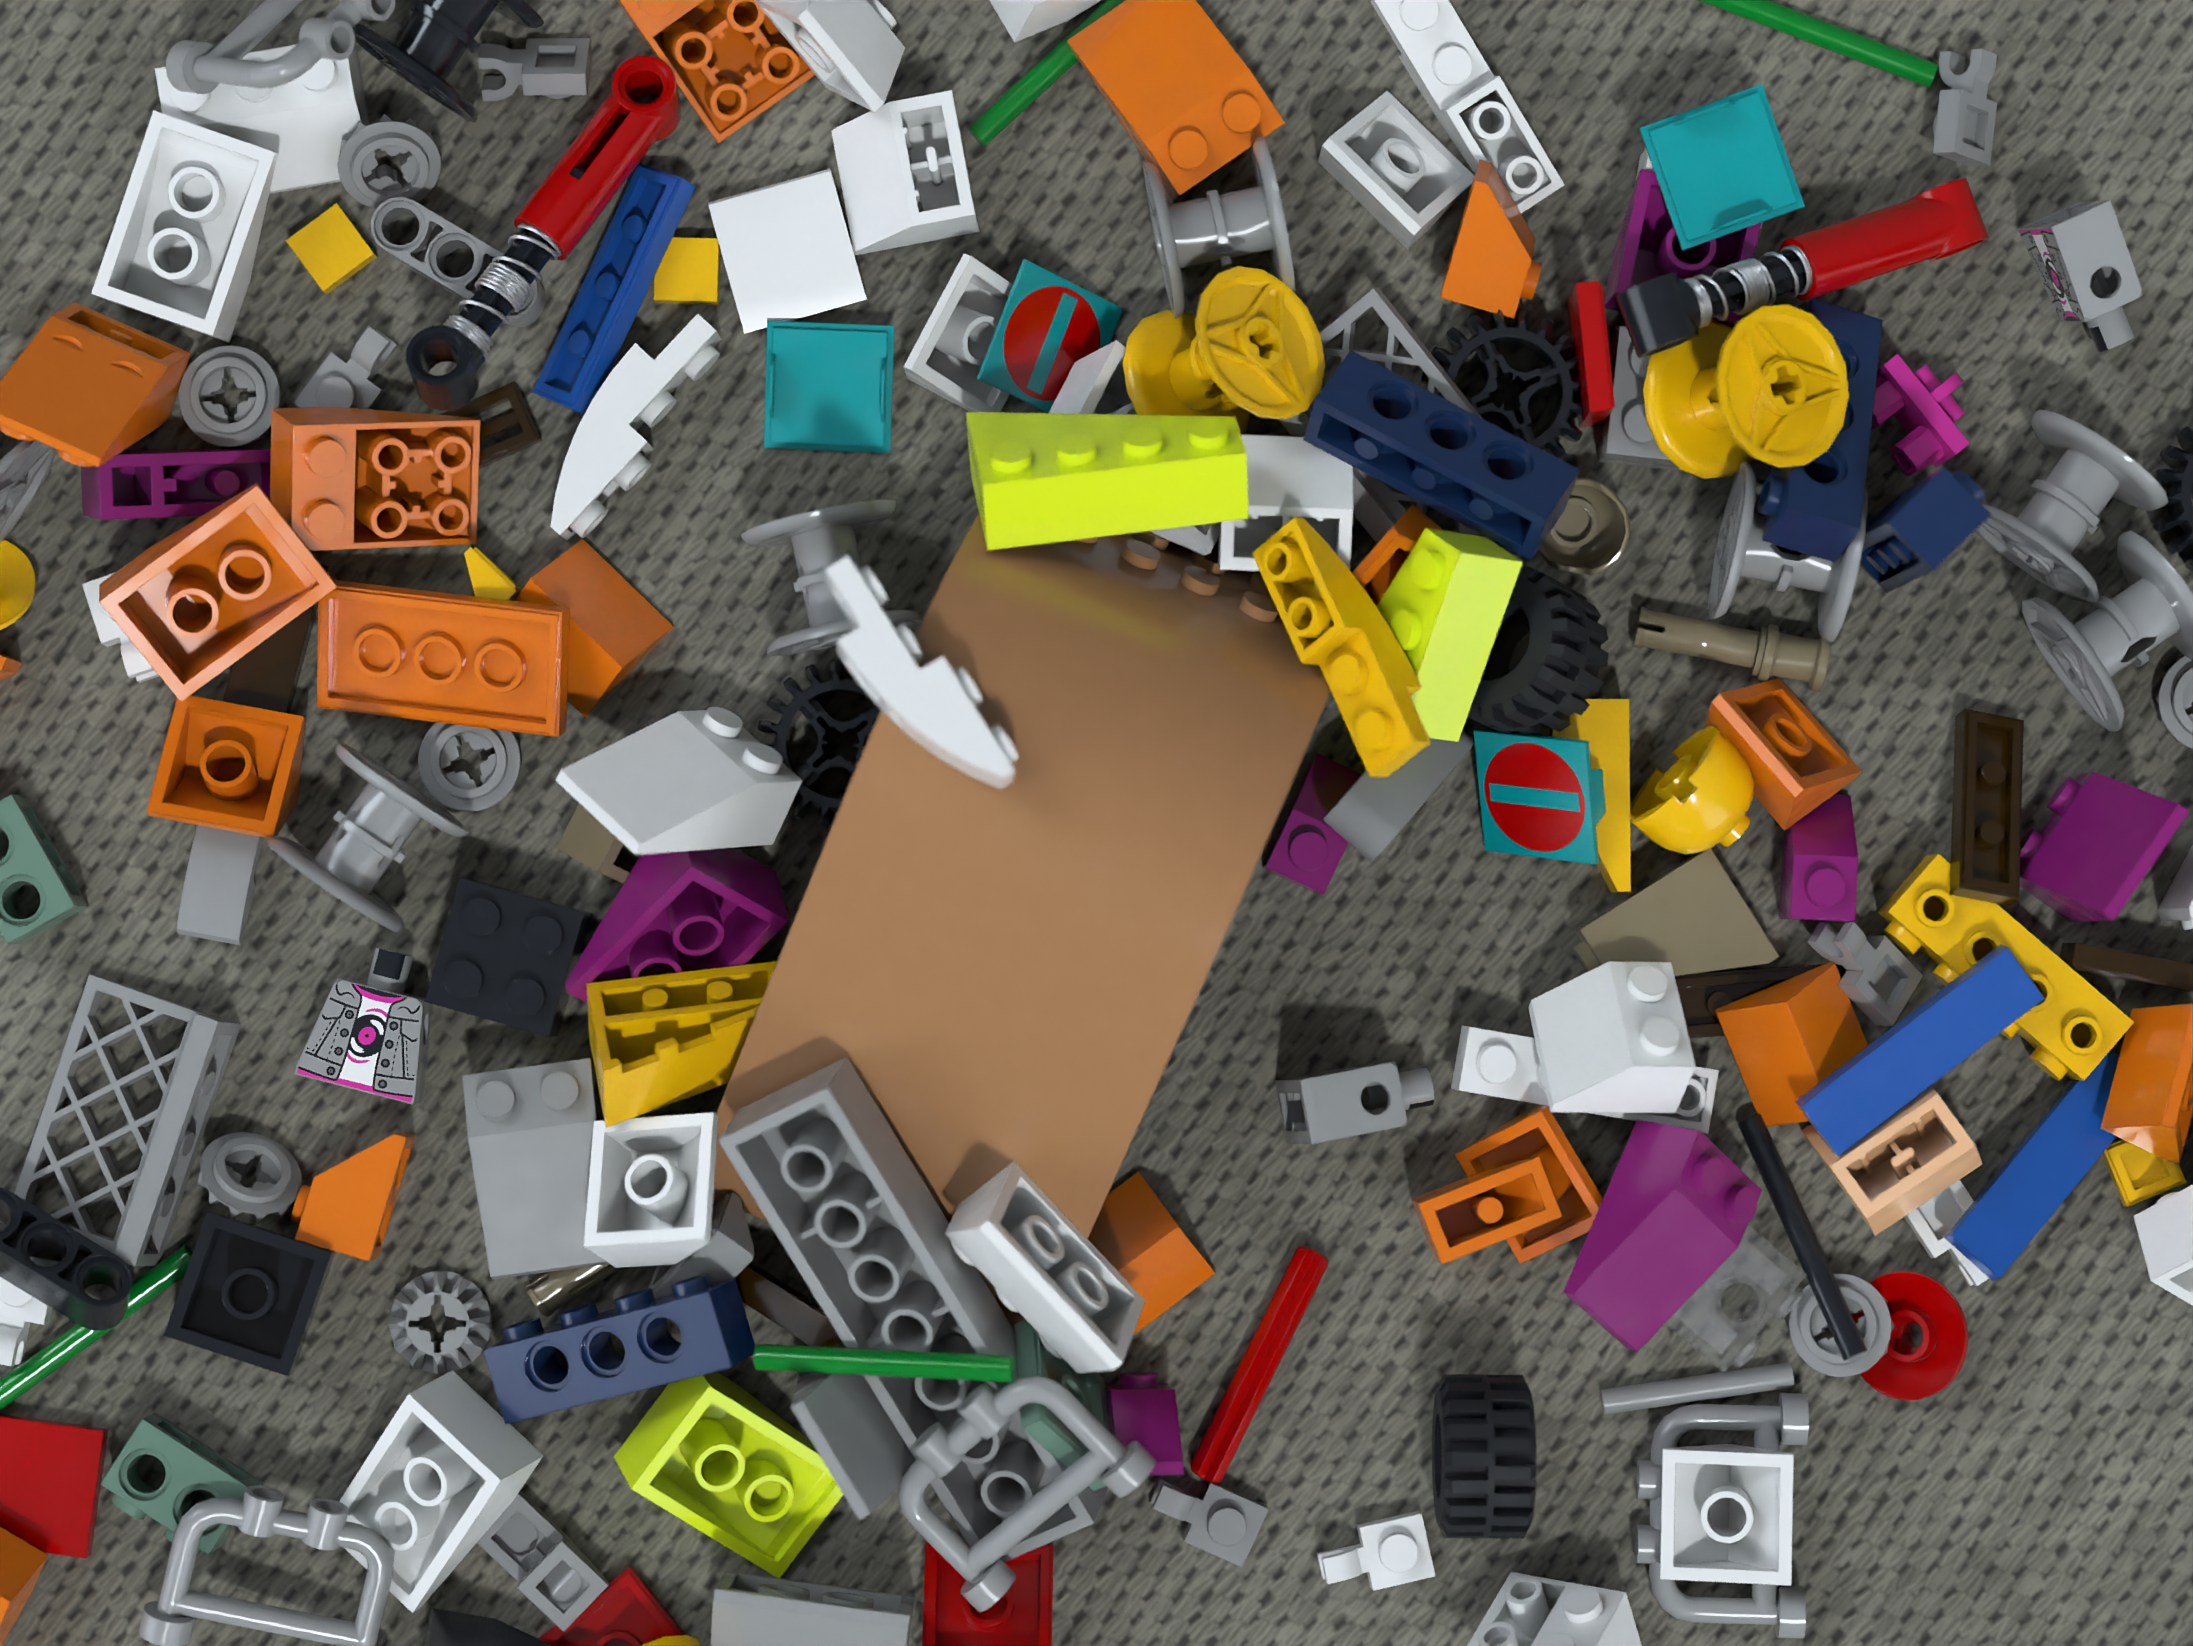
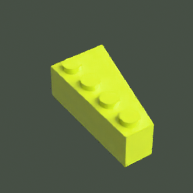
(1102, 474)

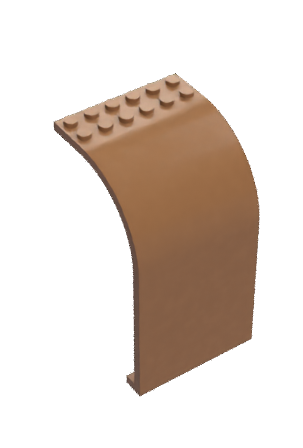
(1038, 944)

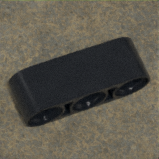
(65, 1283)

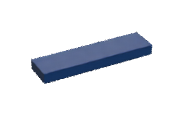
(614, 288)
(1919, 1049)
(2037, 1175)

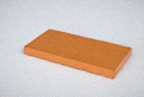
(443, 658)

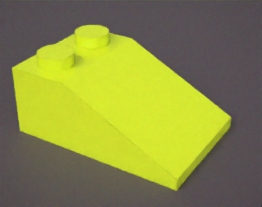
(730, 1470)

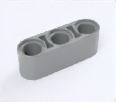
(434, 243)
(1380, 807)

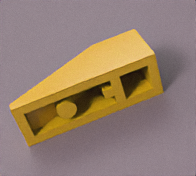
(1608, 732)

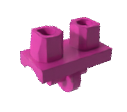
(1923, 410)

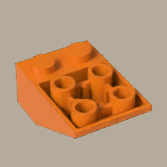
(722, 57)
(90, 386)
(375, 477)

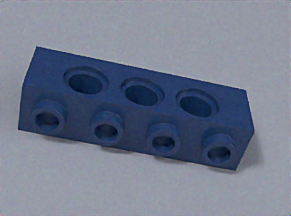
(1440, 454)
(1821, 503)
(1921, 528)
(535, 1384)

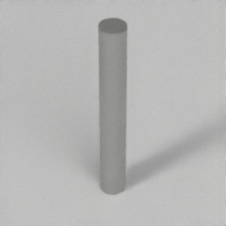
(1697, 1388)

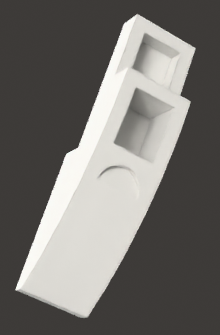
(1468, 97)
(606, 443)
(926, 703)
(1511, 1069)

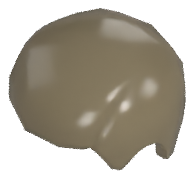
(1589, 532)

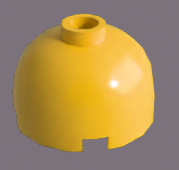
(1698, 797)

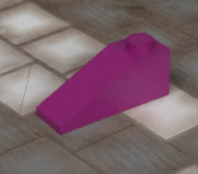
(171, 482)

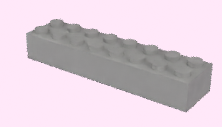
(891, 1281)

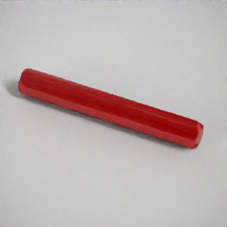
(1259, 1364)

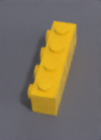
(2067, 1028)

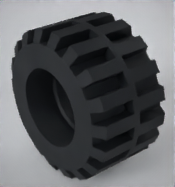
(1557, 665)
(1483, 1456)

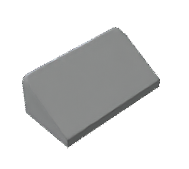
(722, 1258)

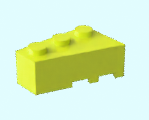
(1446, 619)

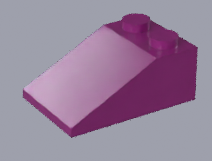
(2096, 846)
(683, 917)
(1660, 1230)

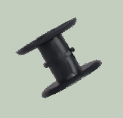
(436, 40)

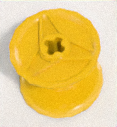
(1239, 355)
(1748, 393)

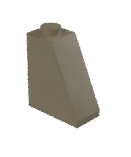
(1678, 918)

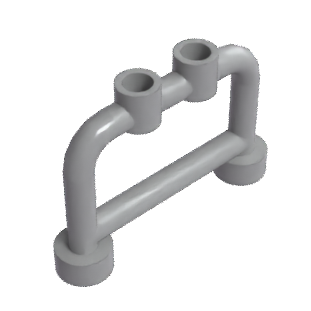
(202, 66)
(984, 1415)
(1772, 1427)
(261, 1515)

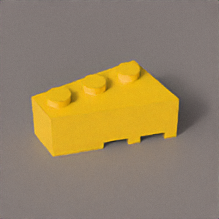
(670, 1034)

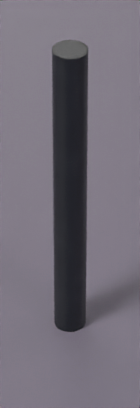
(1802, 1237)

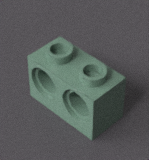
(35, 861)
(188, 1468)

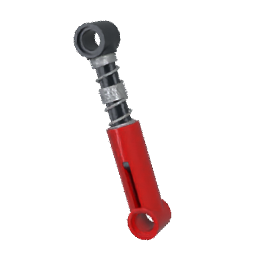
(548, 227)
(1807, 266)

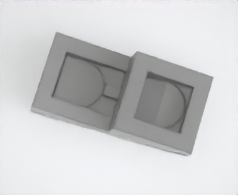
(219, 885)
(543, 1561)

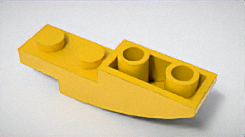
(1349, 639)

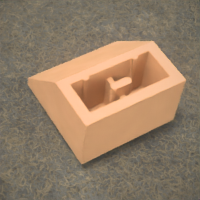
(1901, 1160)

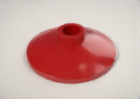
(1926, 1369)

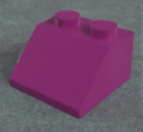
(1651, 249)

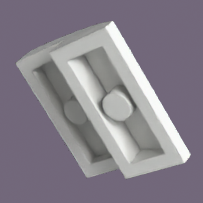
(787, 250)

